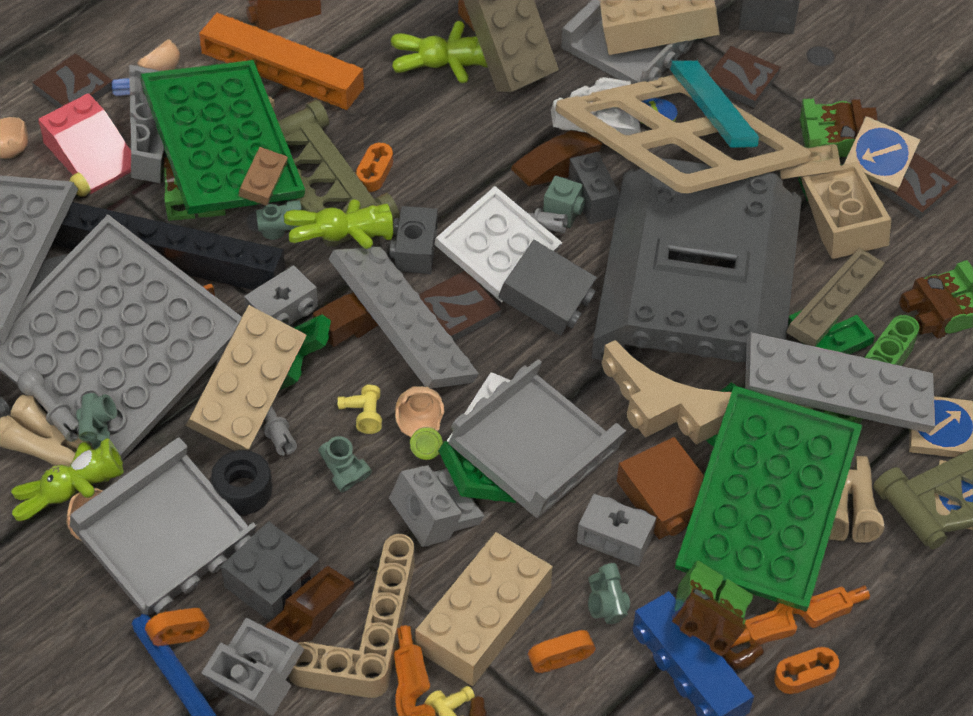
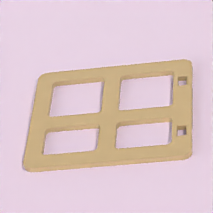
(682, 134)

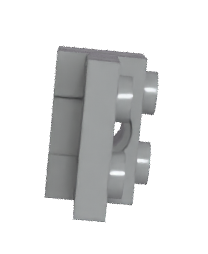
(432, 505)
(259, 683)

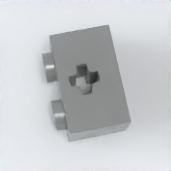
(285, 296)
(616, 529)

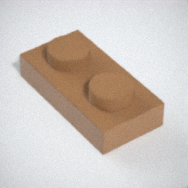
(263, 176)

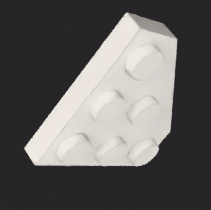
(612, 116)

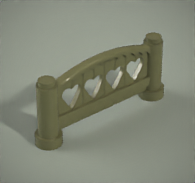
(307, 129)
(916, 498)

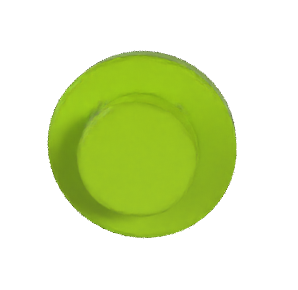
(426, 443)

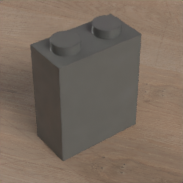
(548, 288)

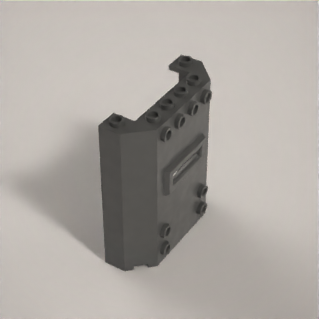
(693, 304)

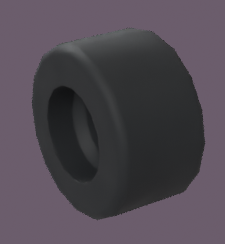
(243, 465)

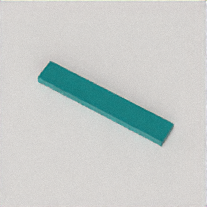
(714, 104)

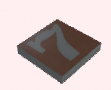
(744, 76)
(71, 81)
(921, 187)
(460, 305)

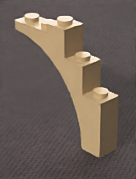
(660, 401)

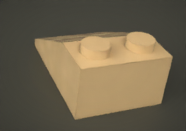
(847, 211)

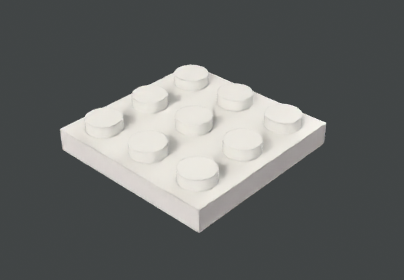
(492, 239)

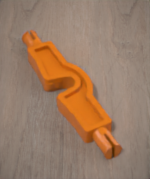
(780, 621)
(411, 676)

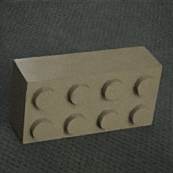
(512, 41)

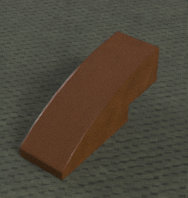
(554, 157)
(347, 318)
(312, 606)

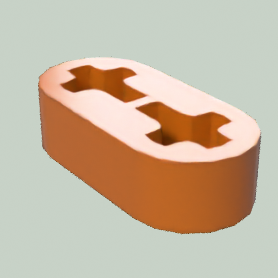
(380, 169)
(177, 626)
(561, 651)
(804, 666)

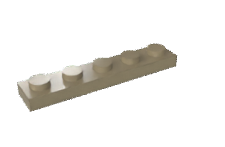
(835, 298)

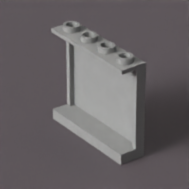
(586, 39)
(533, 440)
(160, 529)

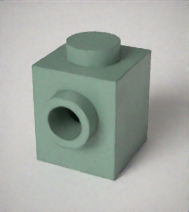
(564, 198)

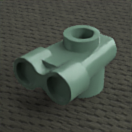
(271, 220)
(93, 418)
(343, 463)
(607, 597)

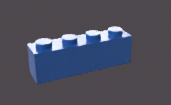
(694, 667)

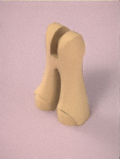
(32, 434)
(867, 520)

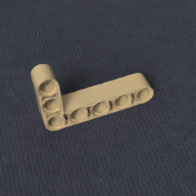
(377, 629)

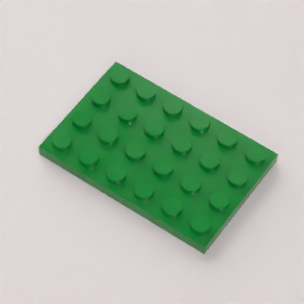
(212, 130)
(770, 496)

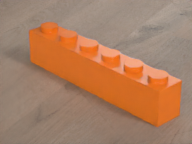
(283, 60)

